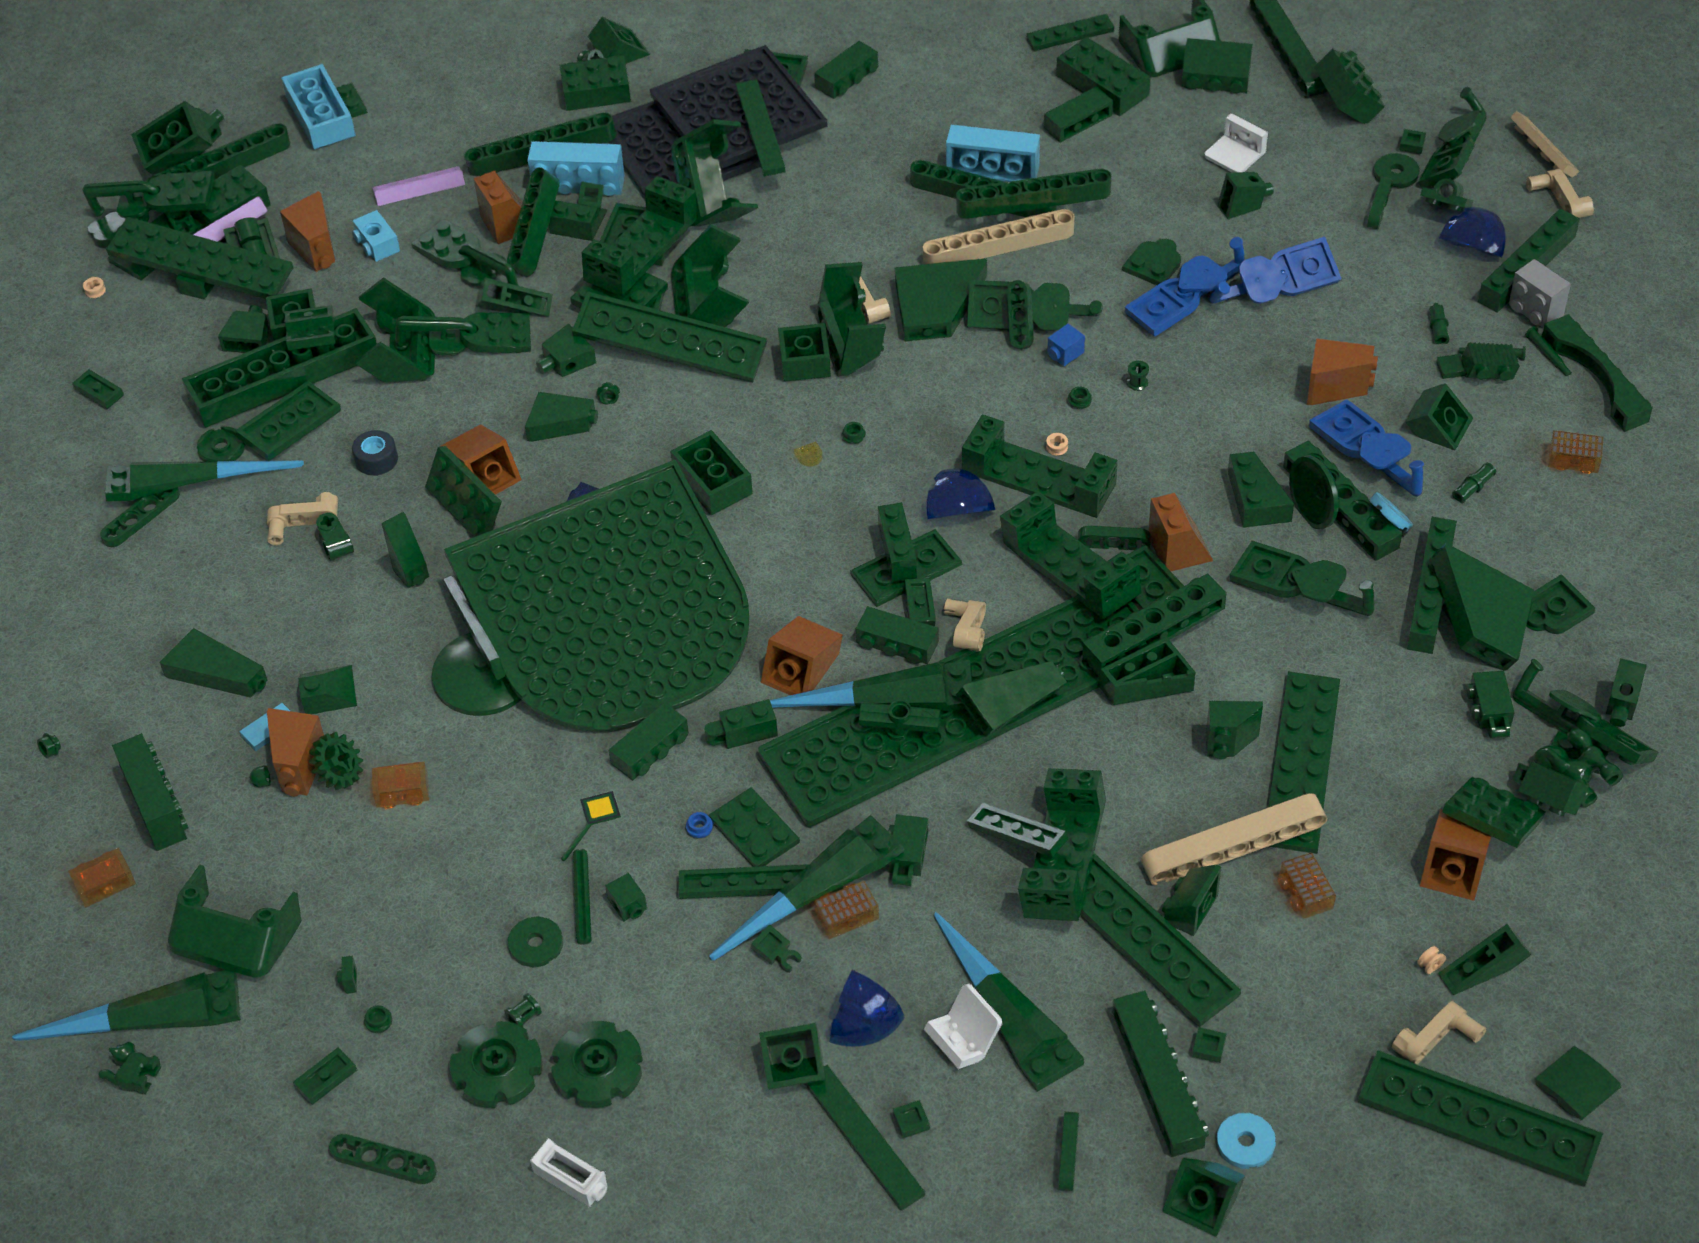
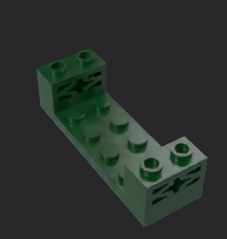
(667, 216)
(1028, 471)
(1036, 538)
(1058, 883)

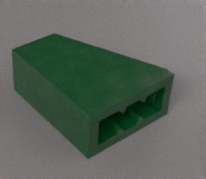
(559, 416)

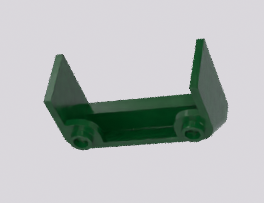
(1165, 50)
(699, 169)
(697, 276)
(839, 307)
(387, 362)
(229, 940)

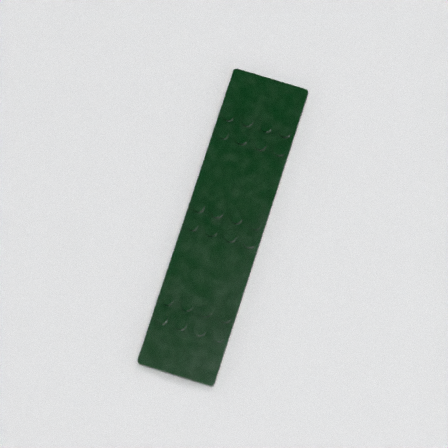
(842, 764)

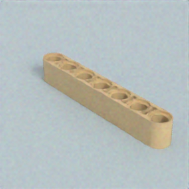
(1000, 238)
(1234, 838)

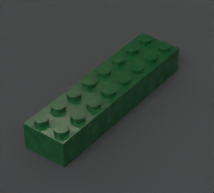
(275, 371)

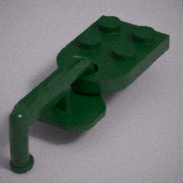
(1459, 140)
(161, 194)
(461, 249)
(1049, 306)
(477, 332)
(1292, 575)
(1589, 720)

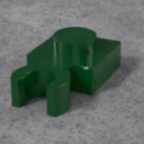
(773, 947)

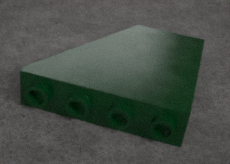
(935, 296)
(1484, 606)

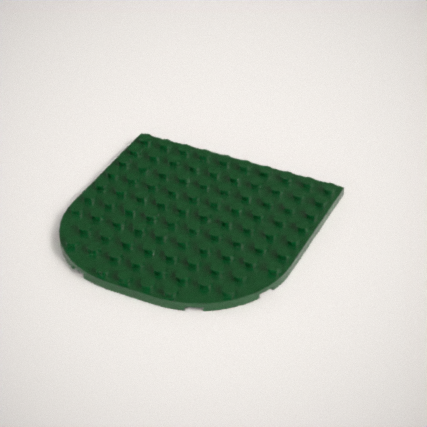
(609, 602)

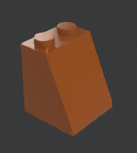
(497, 206)
(309, 231)
(1340, 371)
(486, 457)
(1175, 534)
(800, 656)
(290, 743)
(1455, 858)

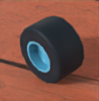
(375, 452)

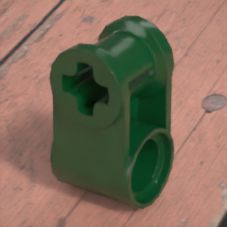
(333, 536)

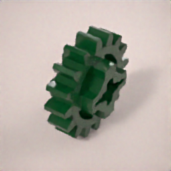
(336, 761)

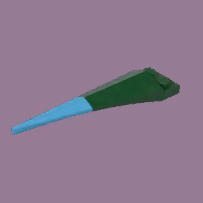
(148, 478)
(920, 686)
(843, 861)
(184, 1003)
(1030, 1035)

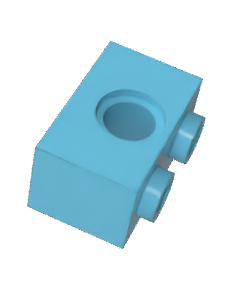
(375, 236)

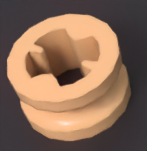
(94, 287)
(1057, 450)
(1431, 960)

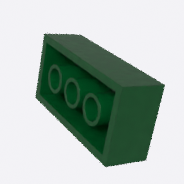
(1092, 65)
(151, 791)

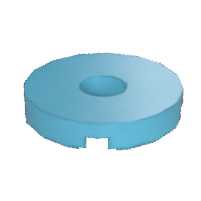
(1391, 512)
(1246, 1156)

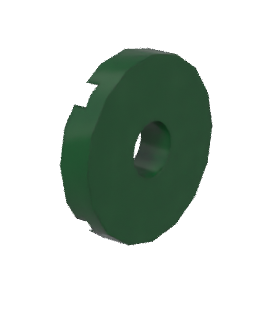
(1406, 164)
(212, 437)
(538, 955)

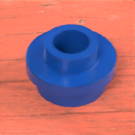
(699, 818)

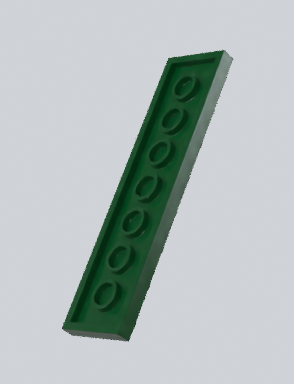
(199, 258)
(669, 336)
(1304, 747)
(1155, 946)
(1481, 1118)

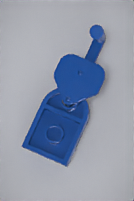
(1287, 273)
(1181, 296)
(1364, 438)

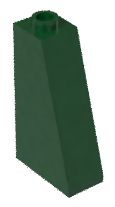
(213, 665)
(1007, 696)

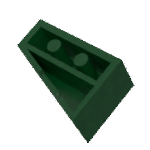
(1257, 492)
(1147, 674)

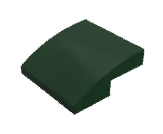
(310, 327)
(1578, 1082)

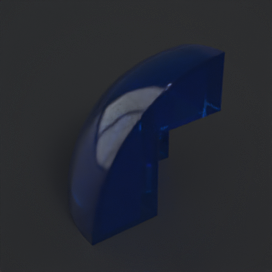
(1476, 229)
(958, 494)
(865, 1013)

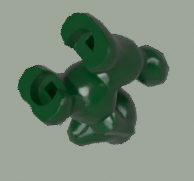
(1581, 768)

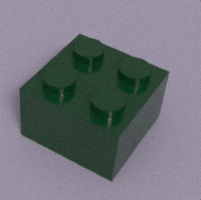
(290, 301)
(804, 352)

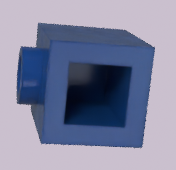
(1066, 345)

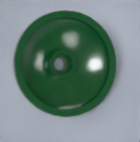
(1314, 491)

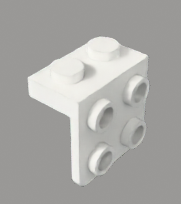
(1239, 146)
(967, 1028)

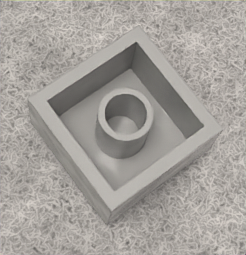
(1539, 293)

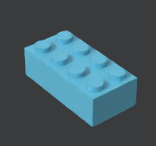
(318, 106)
(993, 152)
(578, 163)

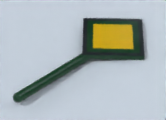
(596, 810)

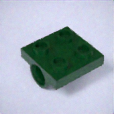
(1437, 195)
(253, 236)

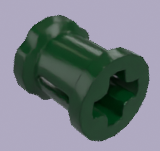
(593, 54)
(1143, 370)
(523, 1010)

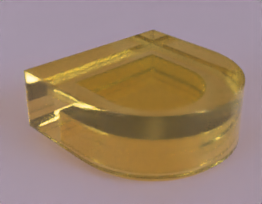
(809, 454)

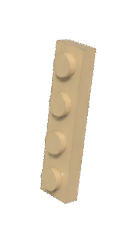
(1538, 139)

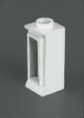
(591, 1190)

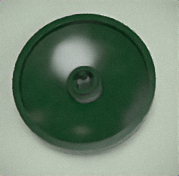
(466, 681)

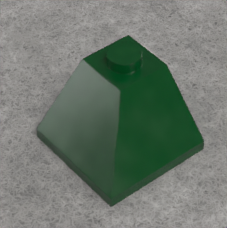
(327, 690)
(1203, 1194)

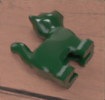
(132, 1070)

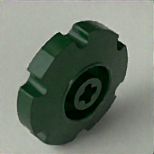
(490, 1083)
(599, 1083)

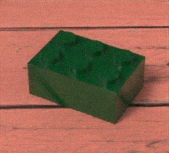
(595, 83)
(1349, 86)
(172, 138)
(231, 193)
(713, 472)

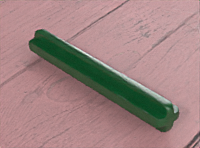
(582, 897)

